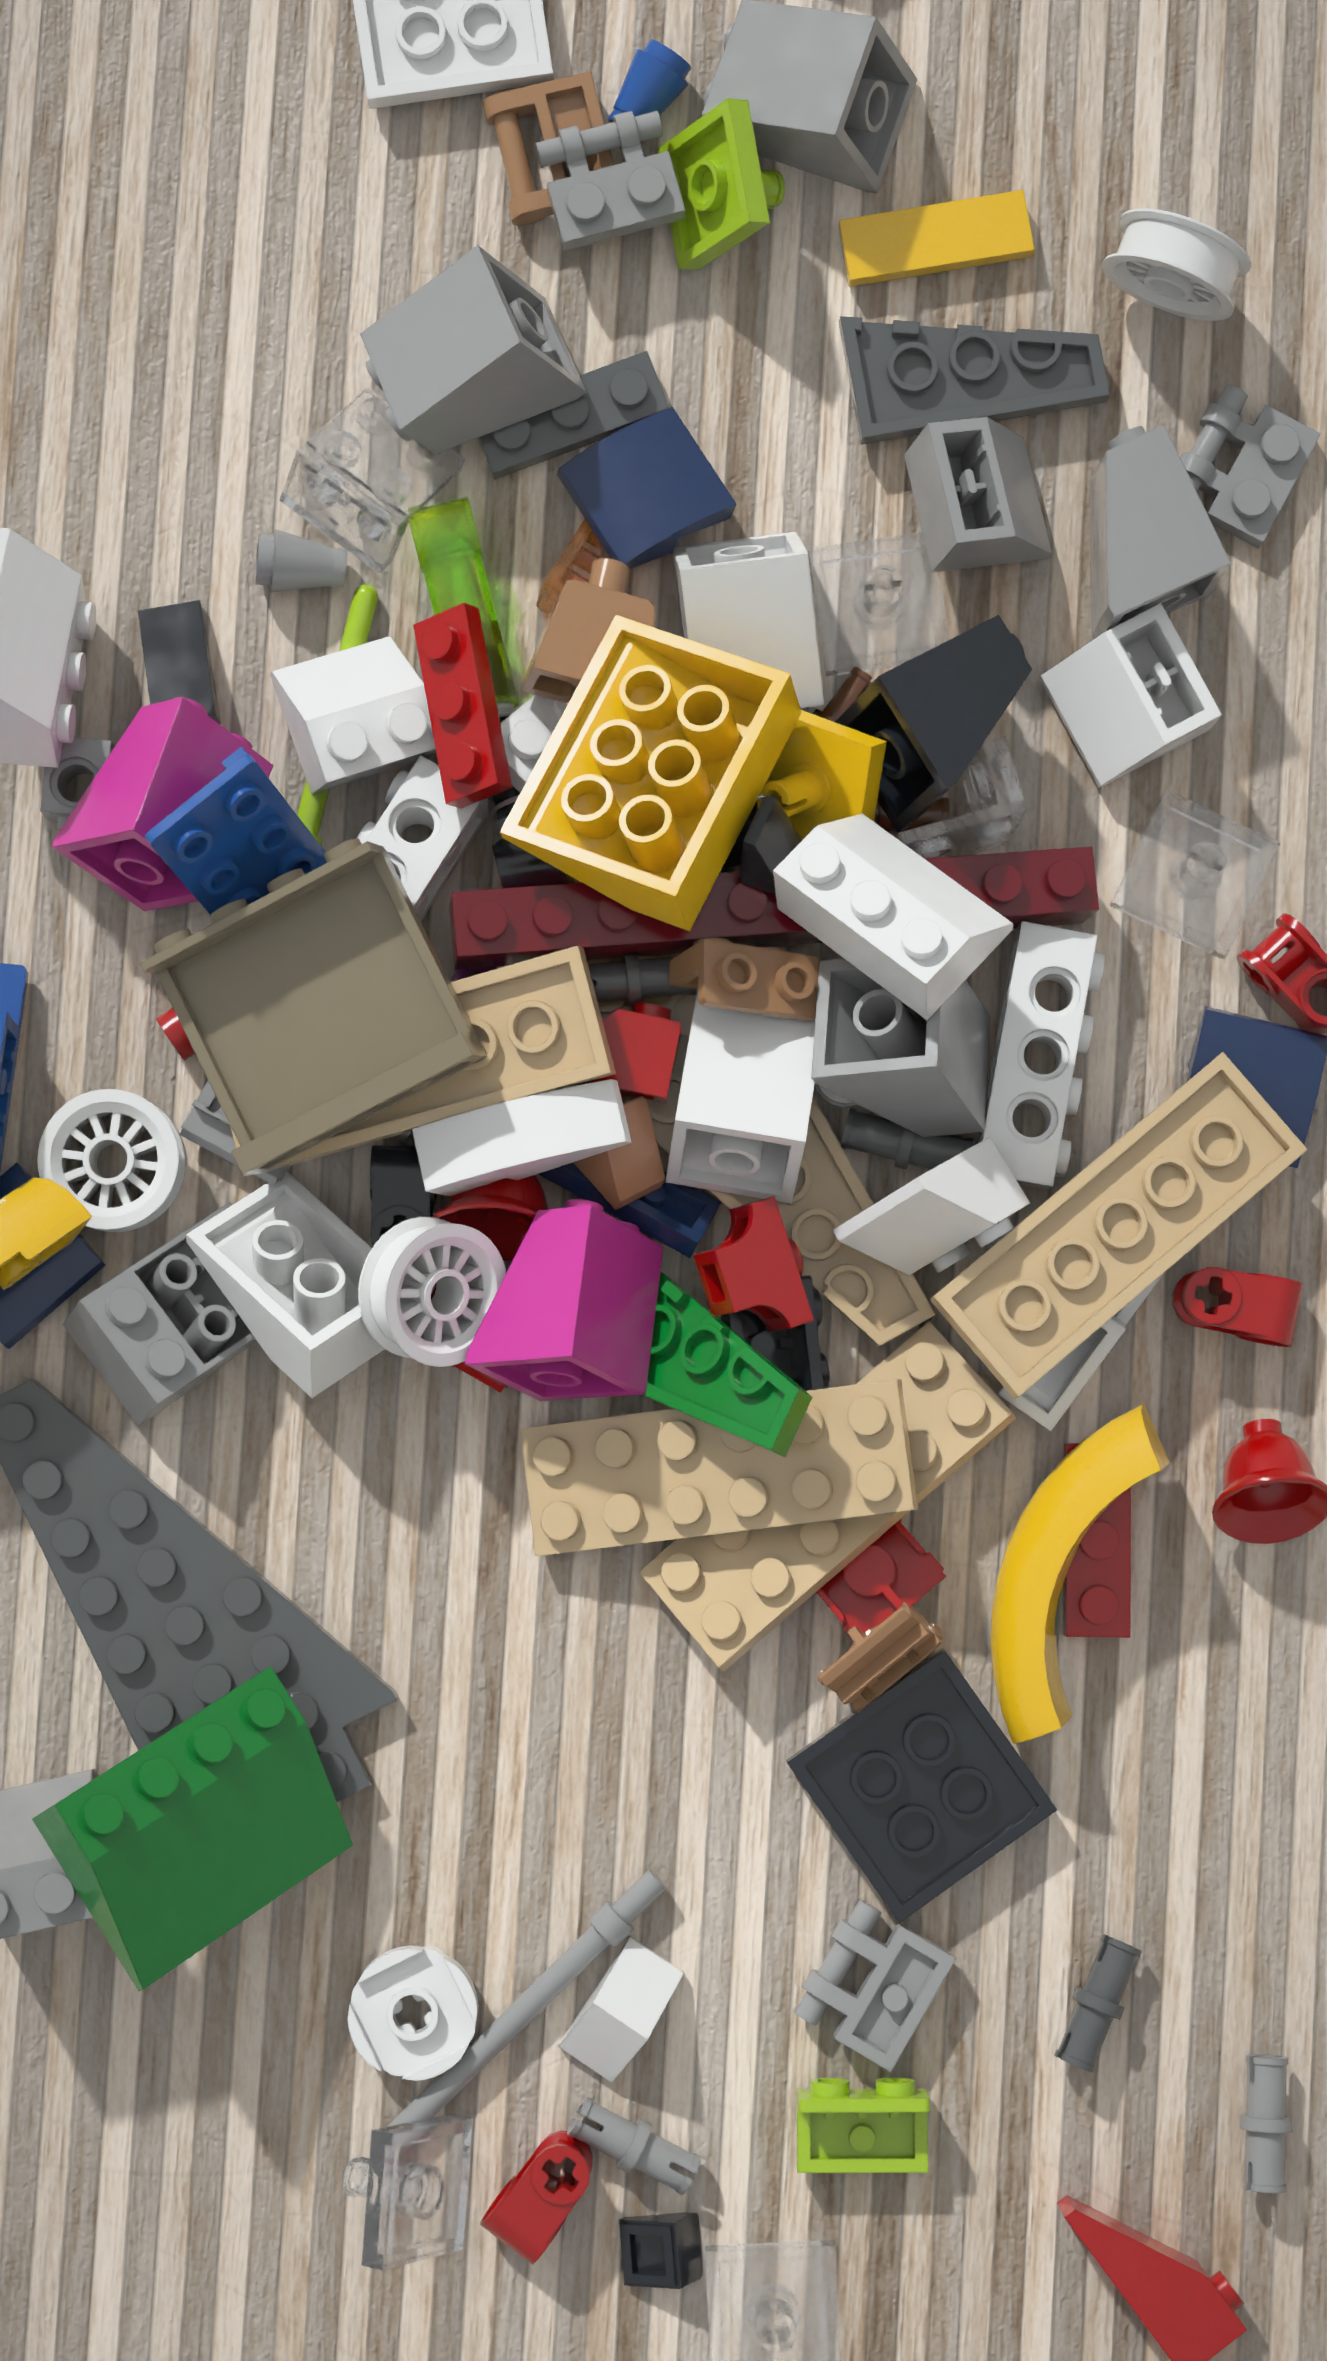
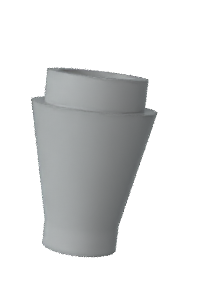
(297, 563)

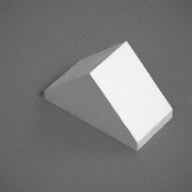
(622, 2010)

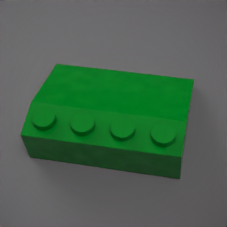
(198, 1828)

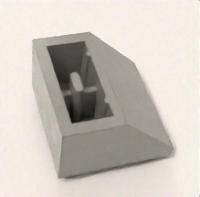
(975, 495)

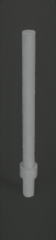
(609, 1926)

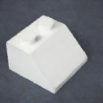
(355, 713)
(939, 1213)

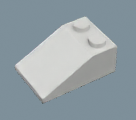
(291, 1280)

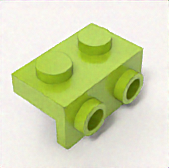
(862, 2127)

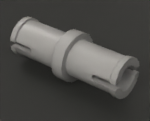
(1265, 2123)
(634, 2145)

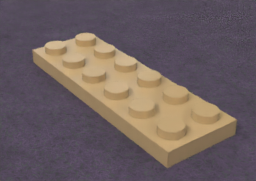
(538, 1037)
(1118, 1225)
(682, 1478)
(746, 1582)

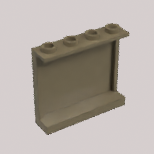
(315, 1004)

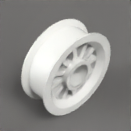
(1176, 264)
(90, 1107)
(399, 1285)

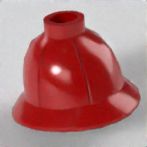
(499, 1211)
(1269, 1488)

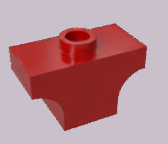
(756, 1269)

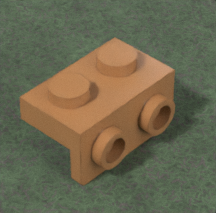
(749, 978)

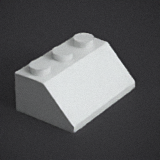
(40, 651)
(887, 911)

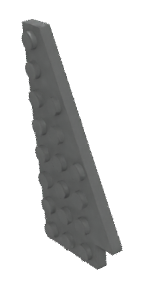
(165, 1598)

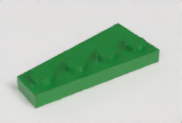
(719, 1376)

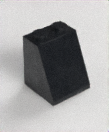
(938, 714)

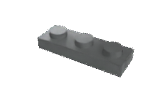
(613, 400)

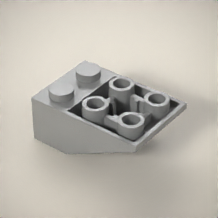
(158, 1328)

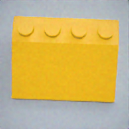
(654, 769)

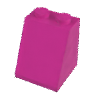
(150, 772)
(573, 1308)

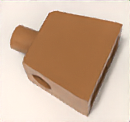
(578, 627)

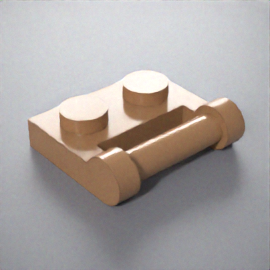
(557, 106)

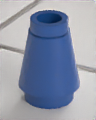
(652, 81)

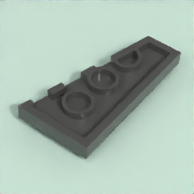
(927, 374)

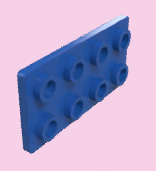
(234, 837)

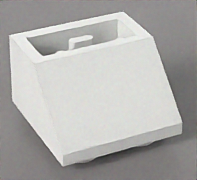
(1131, 696)

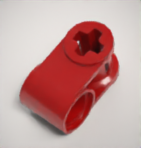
(1293, 974)
(1249, 1304)
(535, 2201)

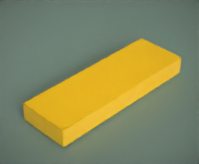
(936, 238)

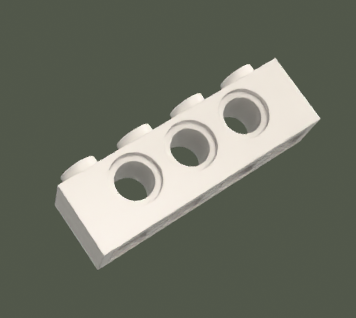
(420, 799)
(1037, 956)

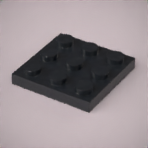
(921, 1785)

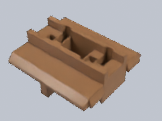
(881, 1656)

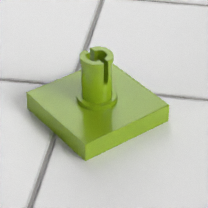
(720, 184)

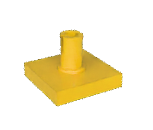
(826, 773)

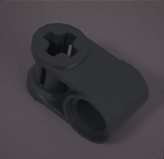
(396, 1188)

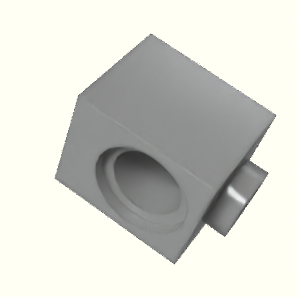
(76, 758)

